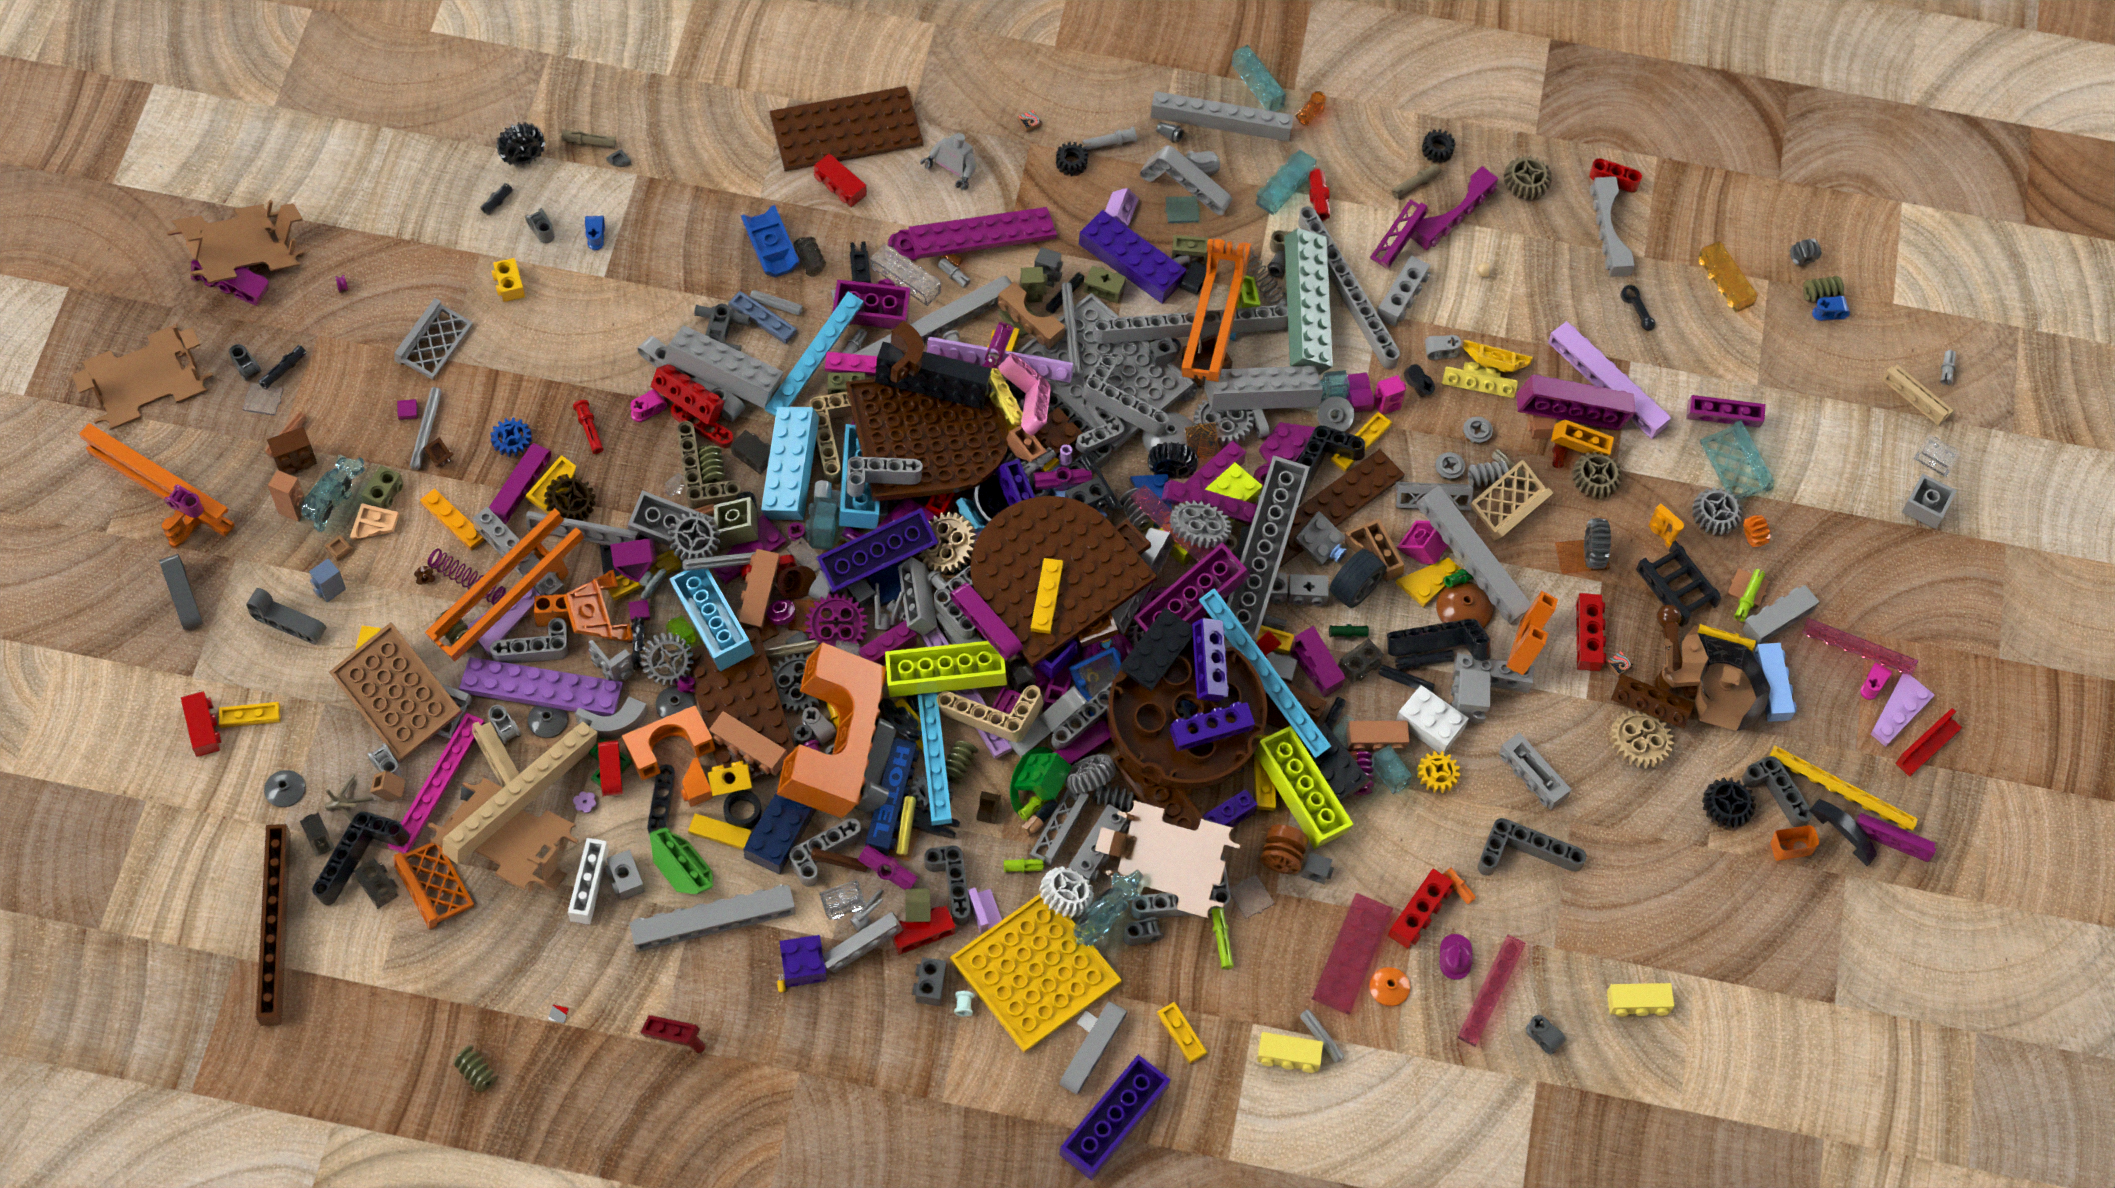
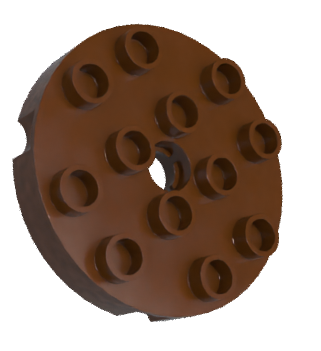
(1142, 723)

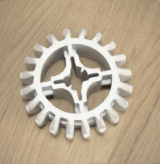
(1071, 892)

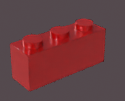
(840, 180)
(201, 723)
(923, 933)

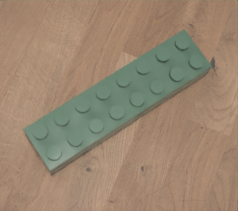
(1308, 300)

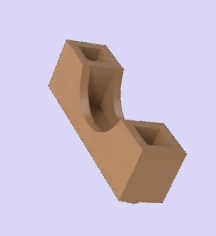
(1045, 329)

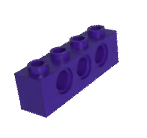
(1014, 482)
(1210, 659)
(1184, 739)
(1233, 810)

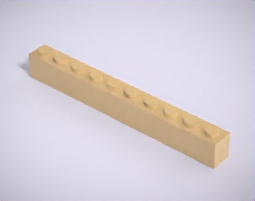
(519, 793)

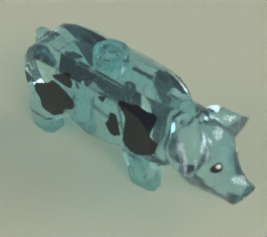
(331, 490)
(1107, 908)

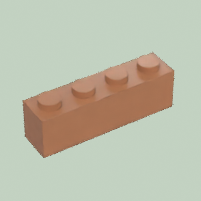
(759, 589)
(748, 743)

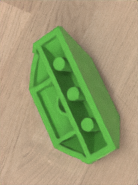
(680, 862)

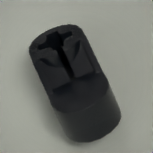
(1419, 380)

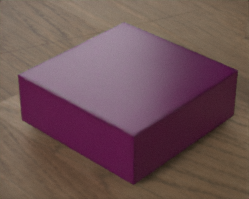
(407, 409)
(639, 609)

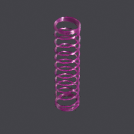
(436, 562)

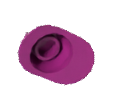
(1455, 956)

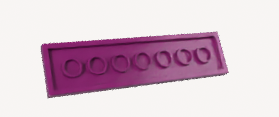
(982, 232)

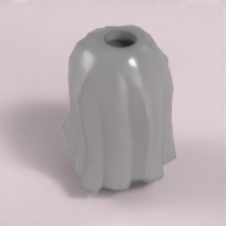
(1206, 161)

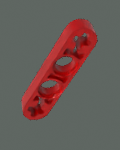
(700, 428)

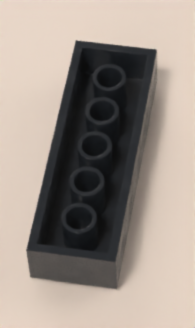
(937, 377)

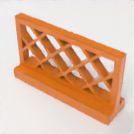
(416, 889)

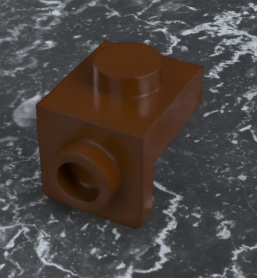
(438, 452)

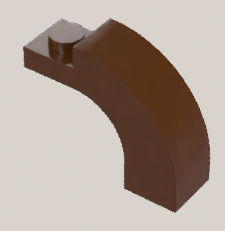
(911, 344)

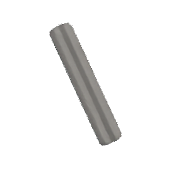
(776, 302)
(1321, 1035)

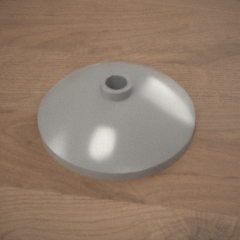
(1177, 423)

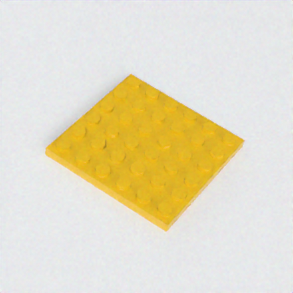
(1034, 972)

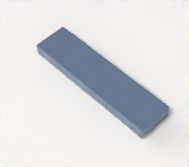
(762, 317)

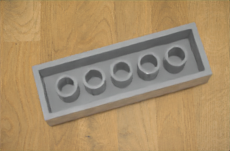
(723, 366)
(1265, 388)

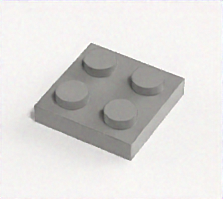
(1319, 537)

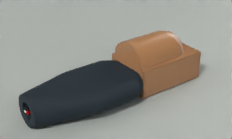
(1038, 820)

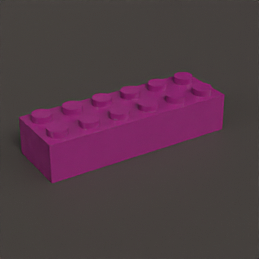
(1575, 402)
(1216, 570)

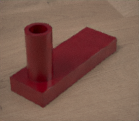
(673, 1032)

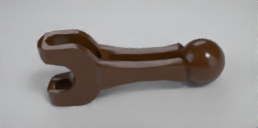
(1669, 618)

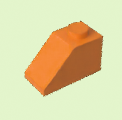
(695, 785)

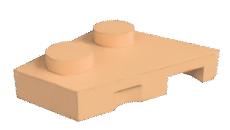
(373, 522)

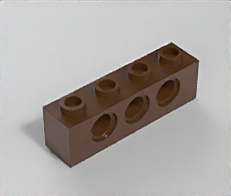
(1652, 701)

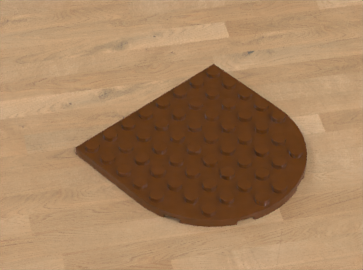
(950, 439)
(1095, 578)

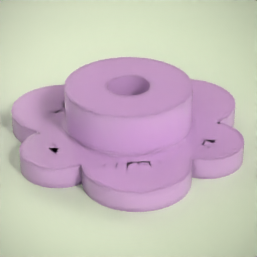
(583, 797)

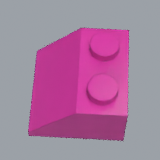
(1423, 543)

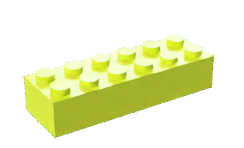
(1233, 483)
(944, 668)
(1303, 787)

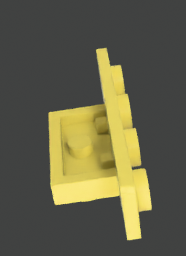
(1480, 379)
(1003, 398)

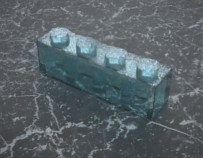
(1258, 78)
(1285, 182)

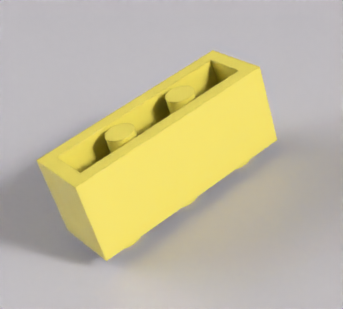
(1640, 999)
(1289, 1052)

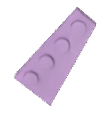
(507, 622)
(1903, 705)

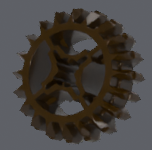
(586, 498)

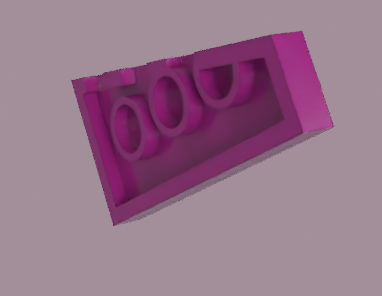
(768, 539)

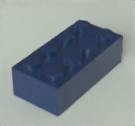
(778, 833)

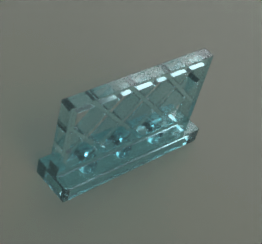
(1752, 457)

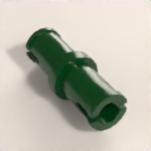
(1349, 631)

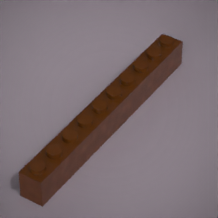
(273, 925)

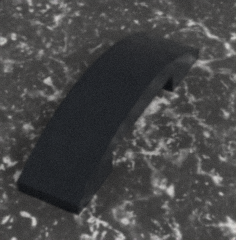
(1847, 827)

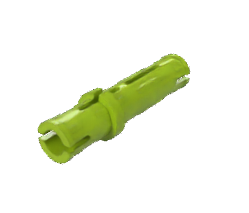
(1746, 602)
(1033, 806)
(1220, 929)

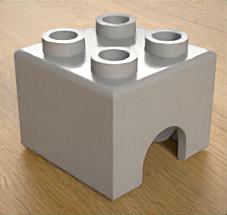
(1472, 694)

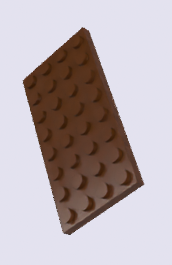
(846, 127)
(743, 692)

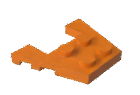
(589, 611)

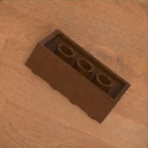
(1311, 704)

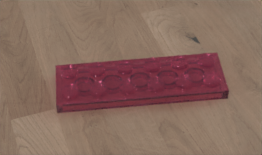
(1352, 953)

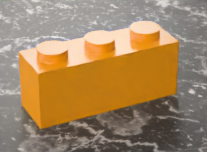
(1581, 438)

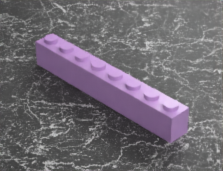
(1604, 373)

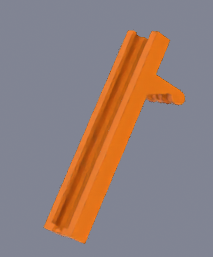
(1216, 251)
(158, 482)
(551, 562)

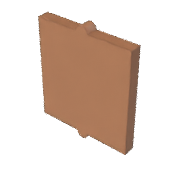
(1740, 583)

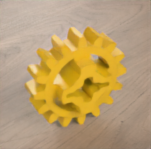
(1443, 778)

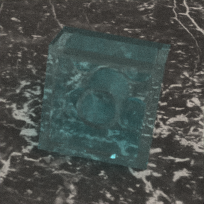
(822, 523)

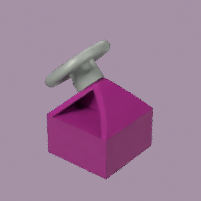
(635, 561)

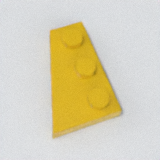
(560, 467)
(1427, 582)

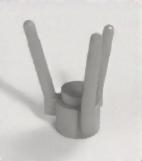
(882, 620)
(861, 919)

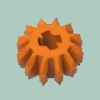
(1756, 530)

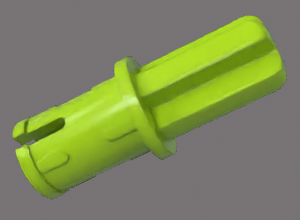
(1022, 865)

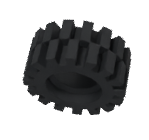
(1071, 150)
(1438, 154)

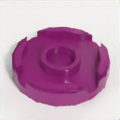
(902, 243)

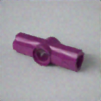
(1052, 479)
(877, 860)

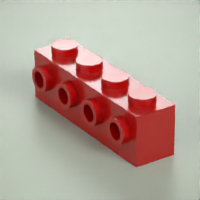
(687, 394)

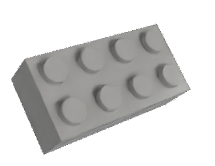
(655, 515)

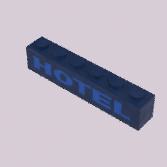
(895, 778)

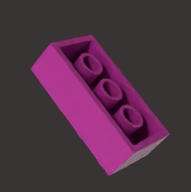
(883, 304)

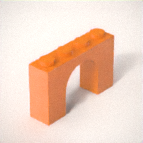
(1529, 635)
(684, 724)

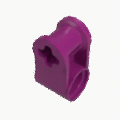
(182, 500)

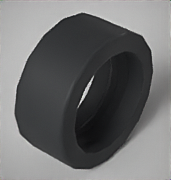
(739, 796)

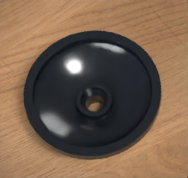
(989, 498)

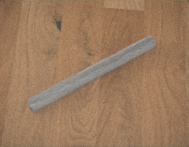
(1071, 328)

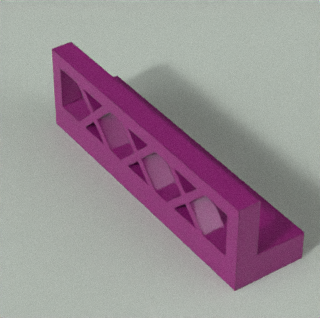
(1402, 236)
(1897, 838)

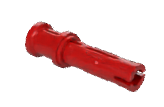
(586, 419)

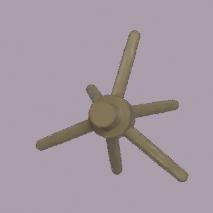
(340, 801)

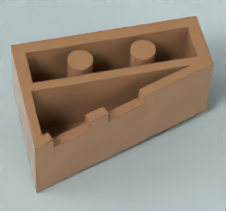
(1376, 539)

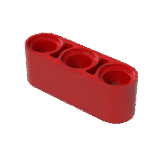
(1627, 178)
(610, 768)

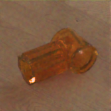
(1311, 108)

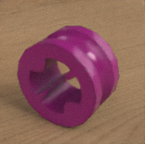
(341, 283)
(794, 527)

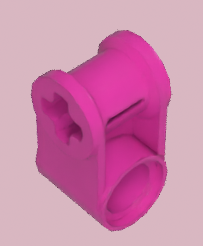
(648, 404)
(1875, 681)

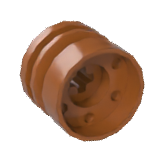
(1284, 849)

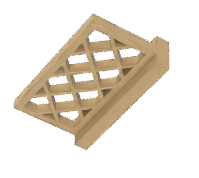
(1523, 508)

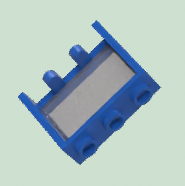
(1096, 673)

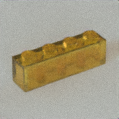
(1727, 276)

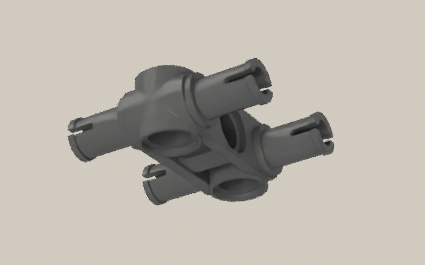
(719, 325)

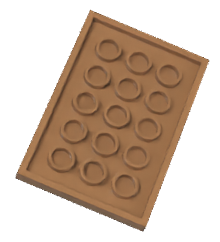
(395, 692)

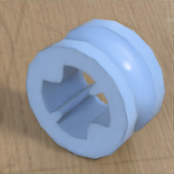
(1338, 553)

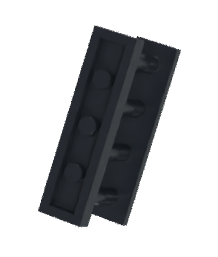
(1668, 597)

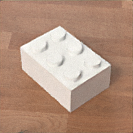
(1432, 719)

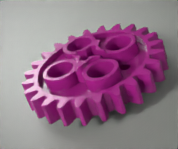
(836, 607)

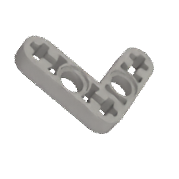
(1104, 429)

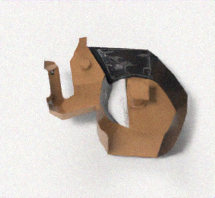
(1728, 676)

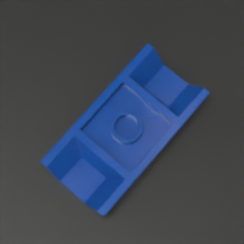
(771, 242)

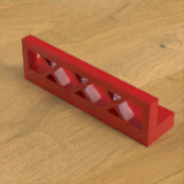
(1928, 743)

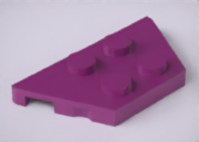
(1286, 442)

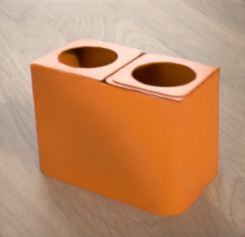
(543, 617)
(1796, 834)

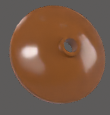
(1452, 607)

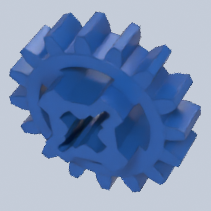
(511, 438)

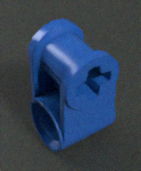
(595, 231)
(1831, 308)

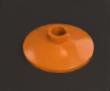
(1389, 995)

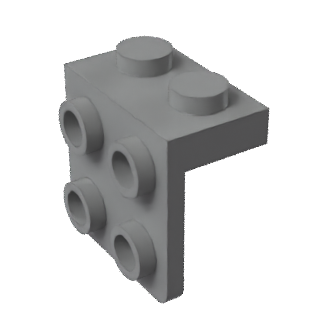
(615, 669)

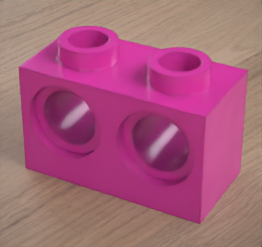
(1389, 395)

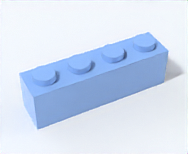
(1780, 702)

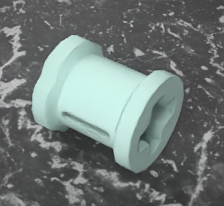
(963, 1003)

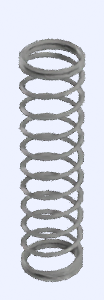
(1284, 302)

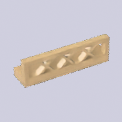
(1917, 394)
(495, 753)

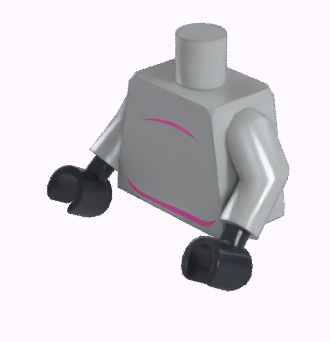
(955, 156)

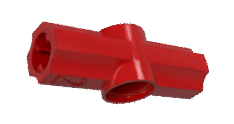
(1319, 194)

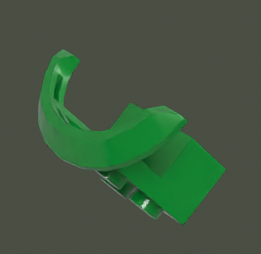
(1040, 772)

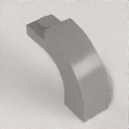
(616, 725)

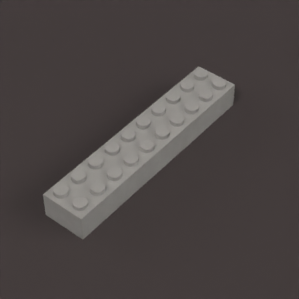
(1267, 541)

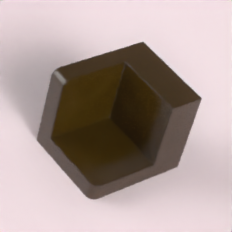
(988, 807)

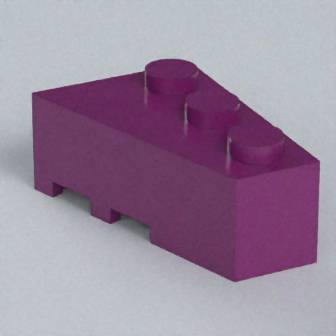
(1317, 661)

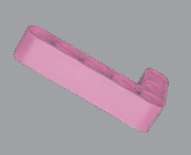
(1036, 390)

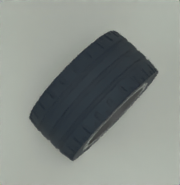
(1358, 578)

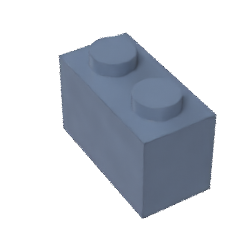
(327, 580)

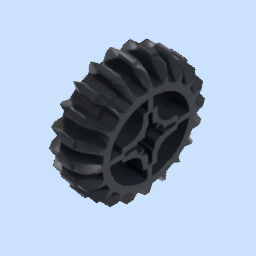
(520, 144)
(1173, 459)
(1720, 808)

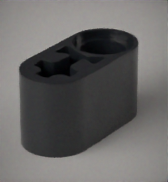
(1194, 278)

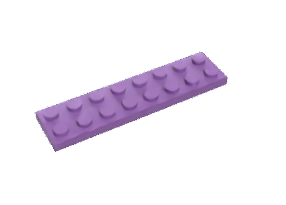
(540, 687)

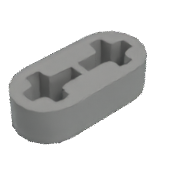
(1260, 423)

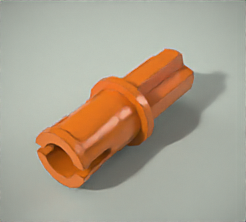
(1460, 886)

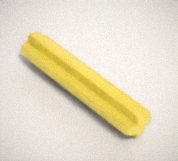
(906, 825)

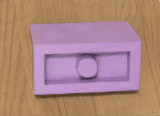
(1122, 205)
(984, 909)

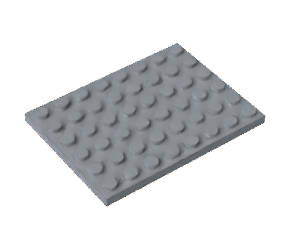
(1132, 373)

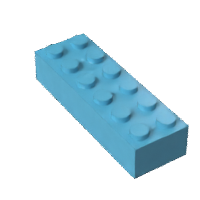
(790, 463)
(860, 510)
(712, 617)

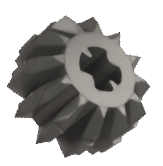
(1805, 251)

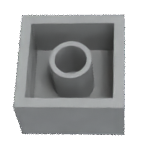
(1929, 501)

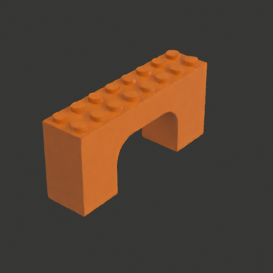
(854, 691)

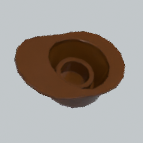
(795, 581)

